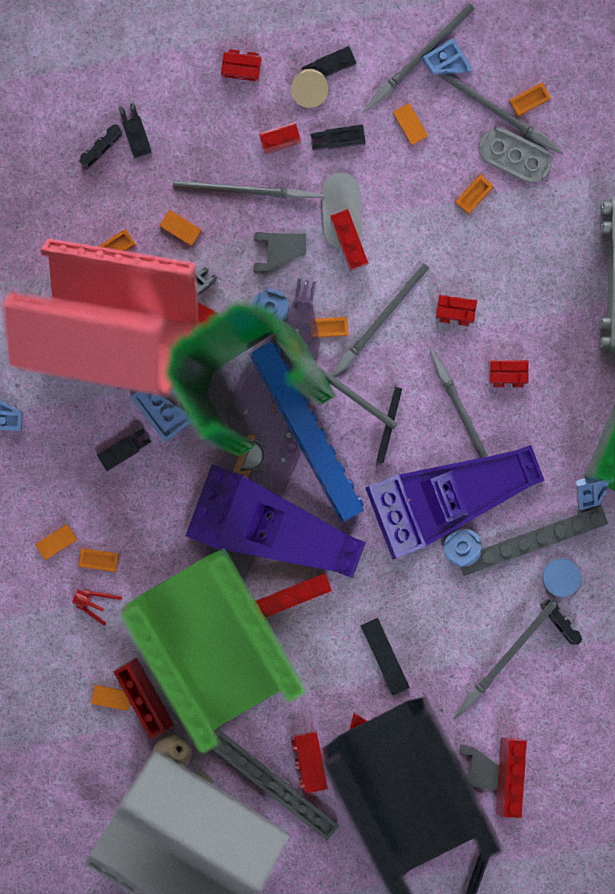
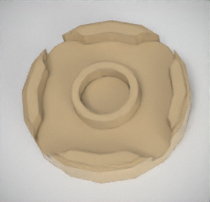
(309, 88)

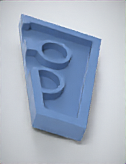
(162, 414)

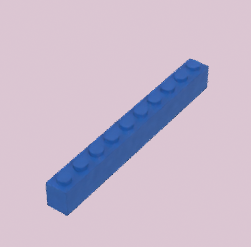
(306, 432)

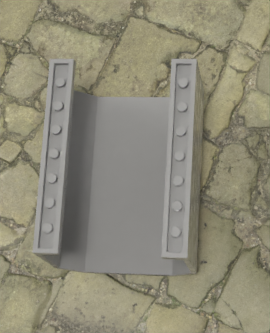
(185, 837)

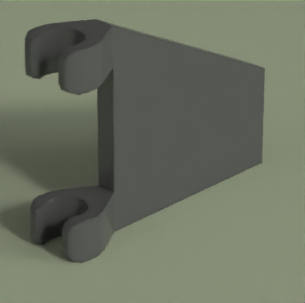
(281, 249)
(482, 771)

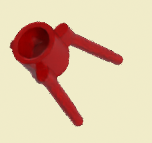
(83, 600)

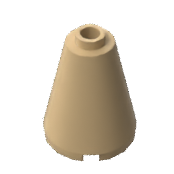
(170, 742)

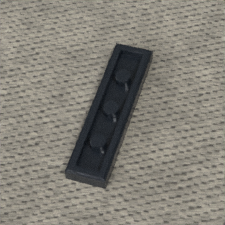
(387, 430)
(385, 656)

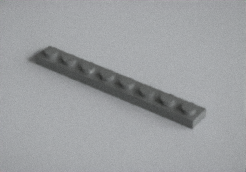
(538, 539)
(274, 786)

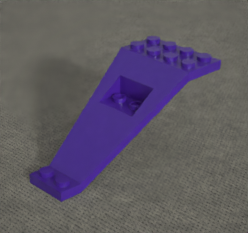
(469, 487)
(237, 512)

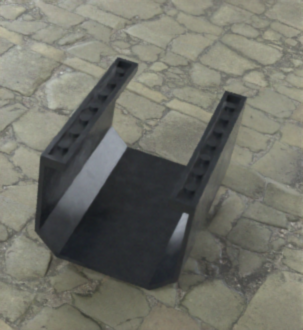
(406, 791)

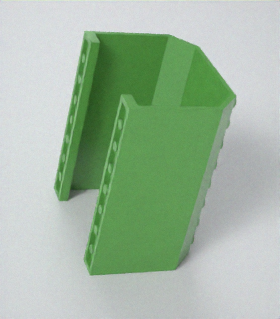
(210, 646)

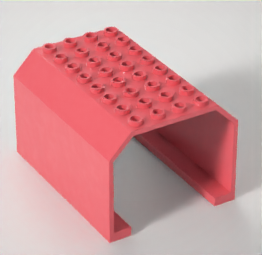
(106, 317)

